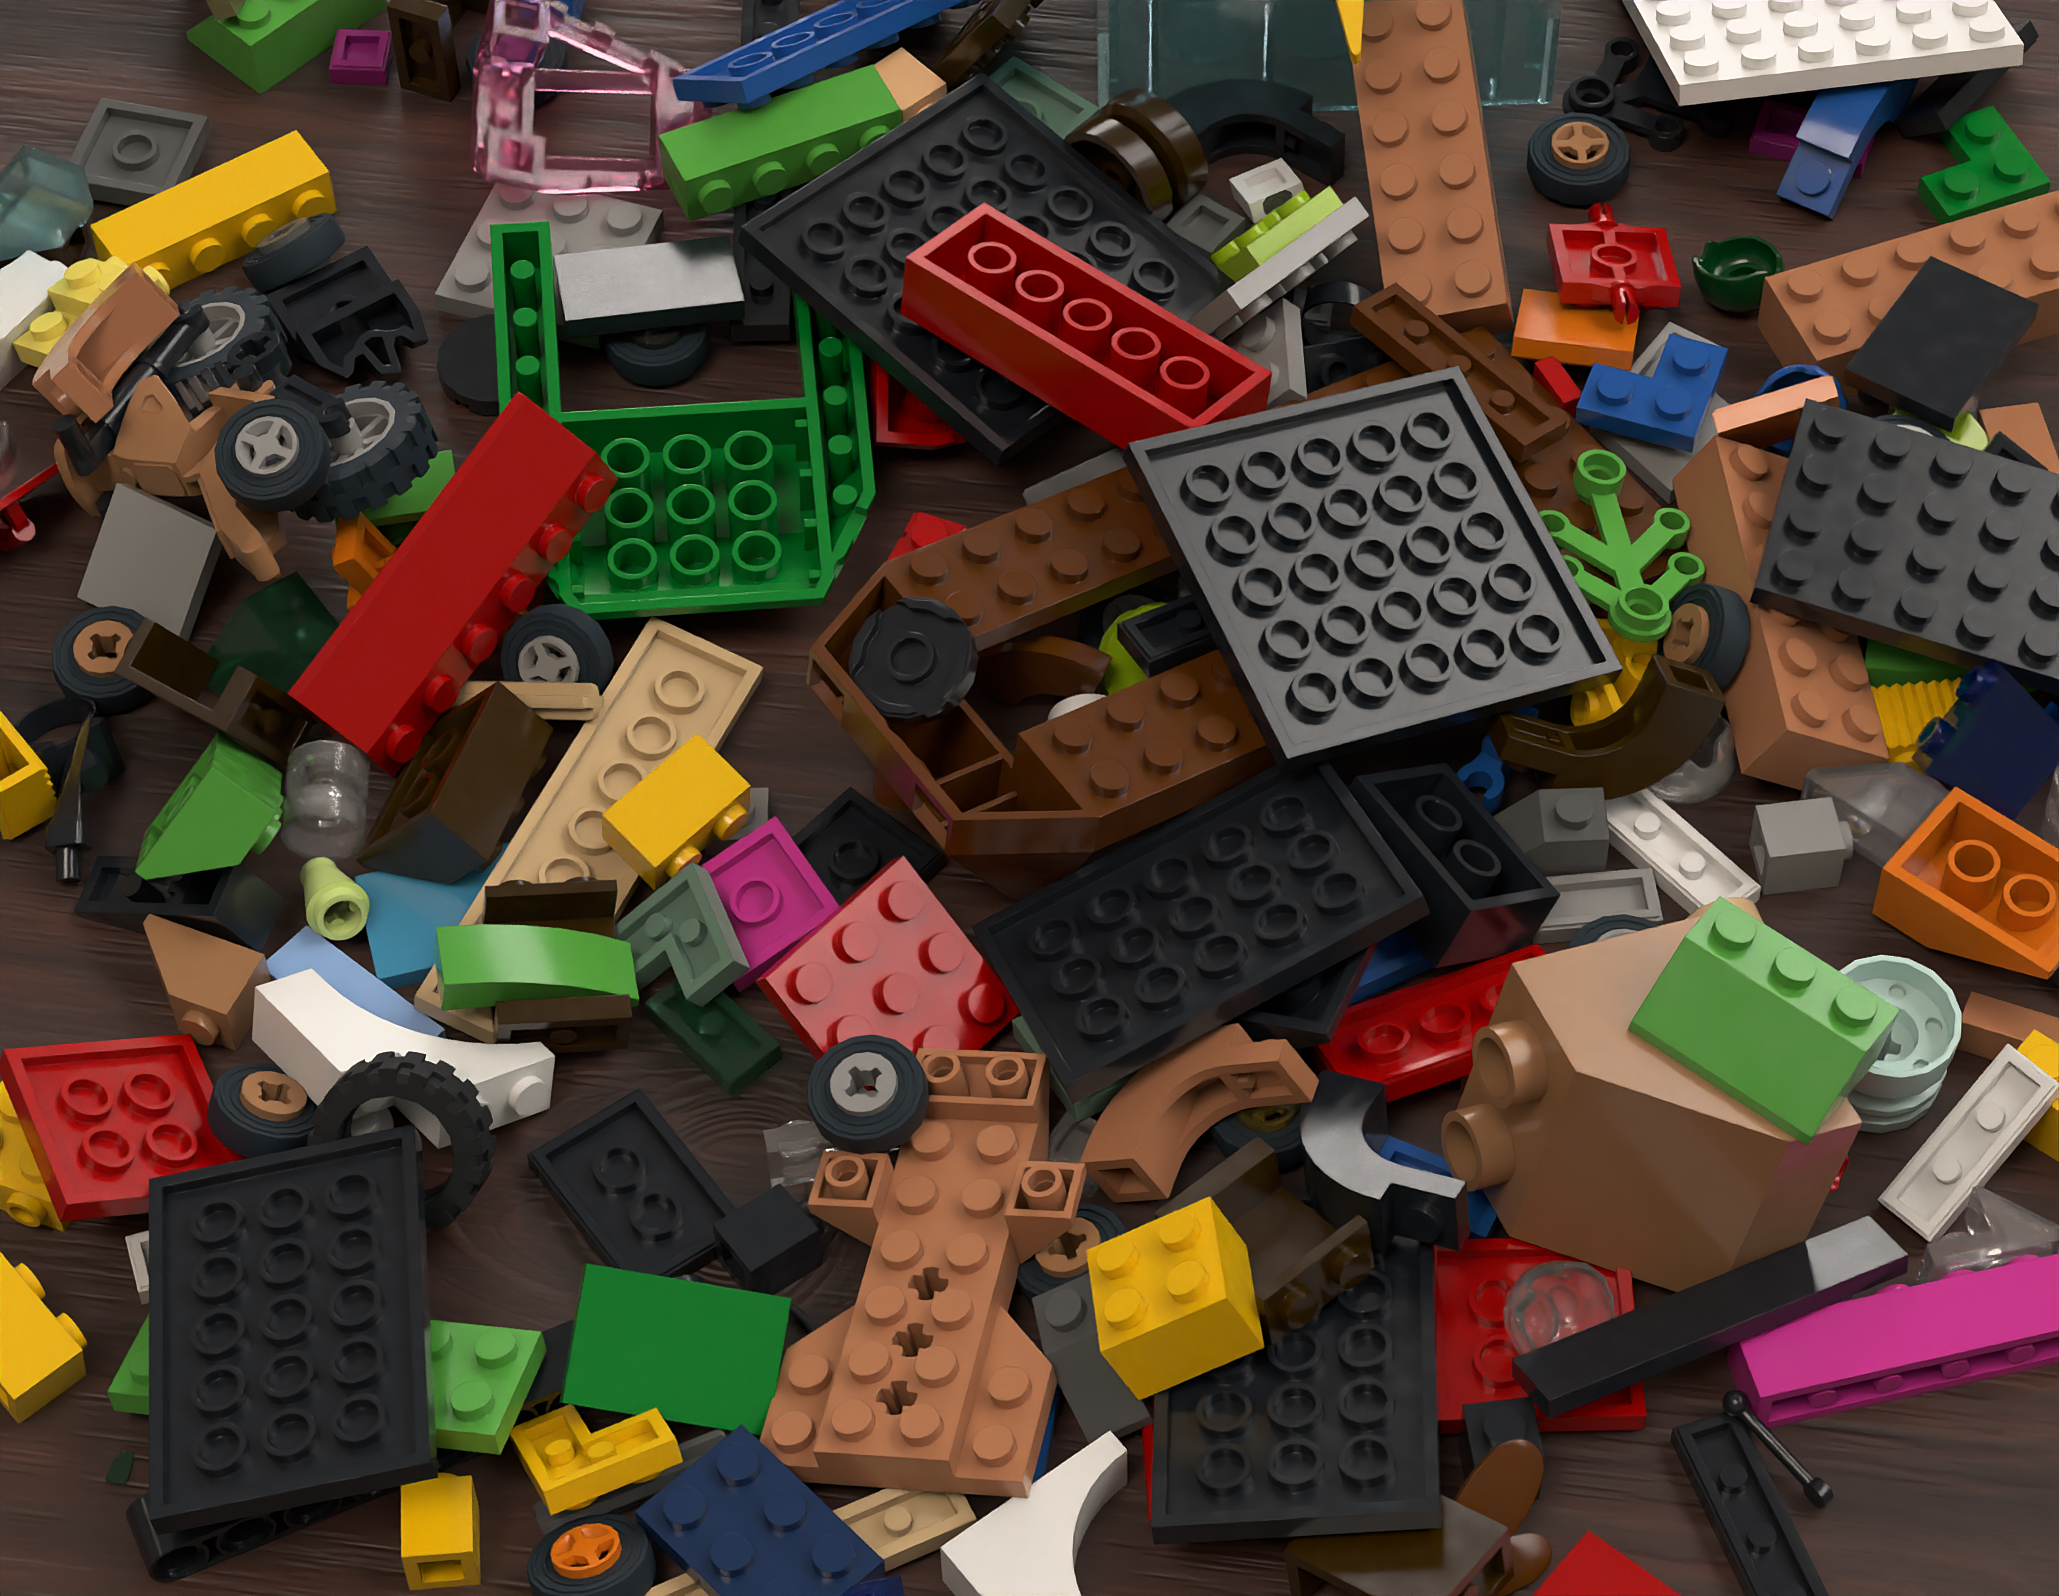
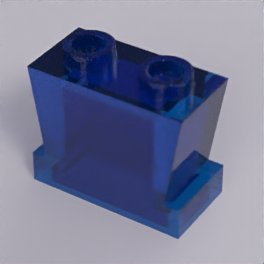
(1992, 741)

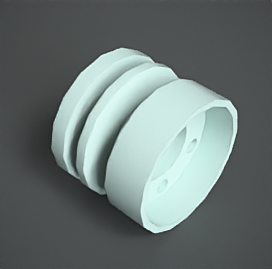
(1918, 1047)

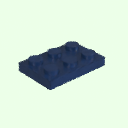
(754, 1527)

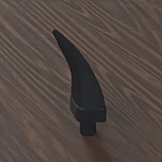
(68, 831)

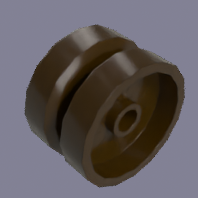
(1145, 150)

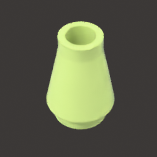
(333, 901)

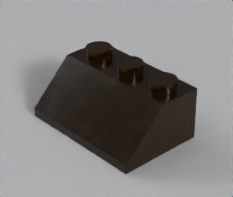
(459, 790)

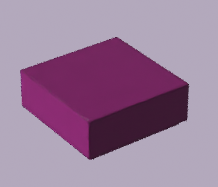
(361, 57)

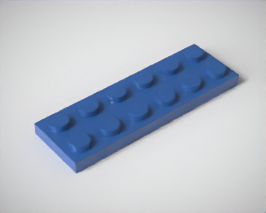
(809, 44)

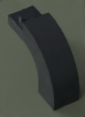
(1262, 120)
(1349, 1179)

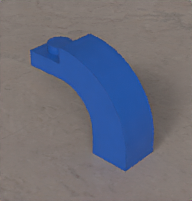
(1835, 138)

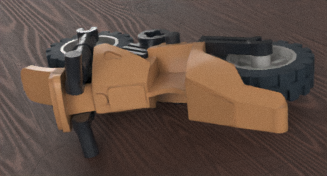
(188, 386)

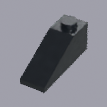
(218, 901)

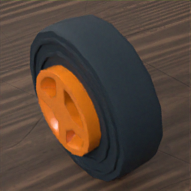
(593, 1559)

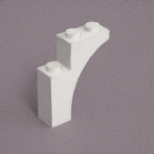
(322, 1034)

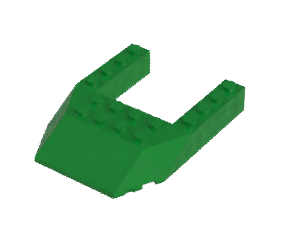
(709, 497)

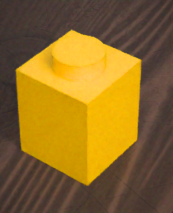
(440, 1533)

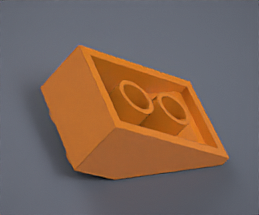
(1976, 888)

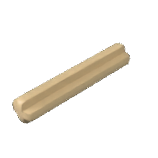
(547, 699)

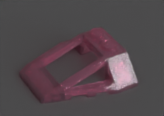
(503, 101)

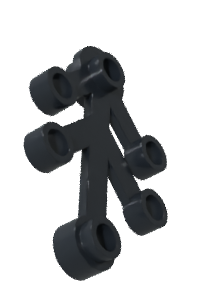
(1600, 96)

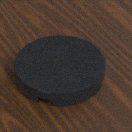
(470, 365)
(914, 660)

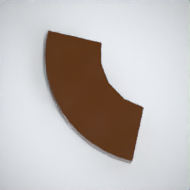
(1039, 667)

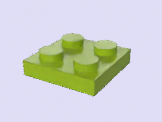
(1274, 232)

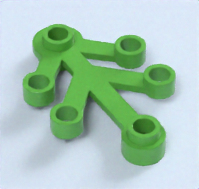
(1633, 608)

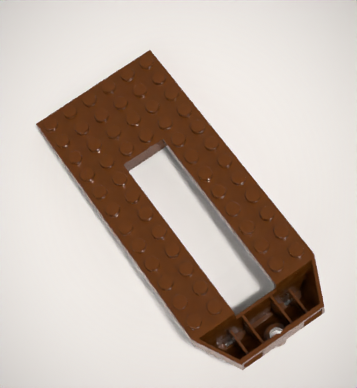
(1131, 752)

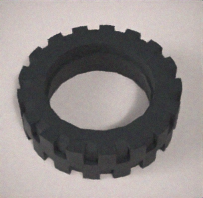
(439, 1093)

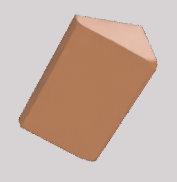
(1993, 1024)

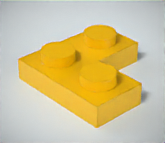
(576, 1466)

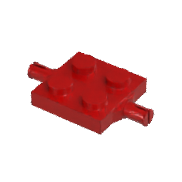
(1613, 265)

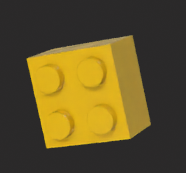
(1174, 1298)

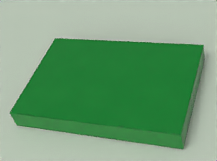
(674, 1347)

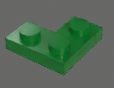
(1990, 169)

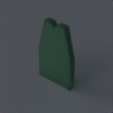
(120, 1468)

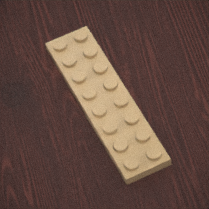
(651, 708)

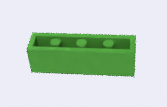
(775, 144)

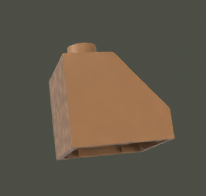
(1614, 1144)

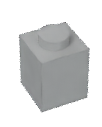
(1799, 845)

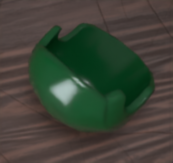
(1734, 272)

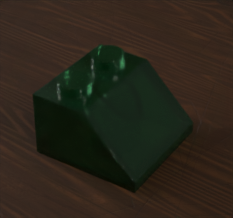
(273, 635)

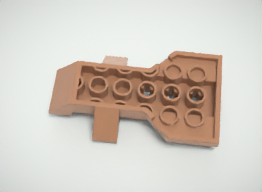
(928, 1367)

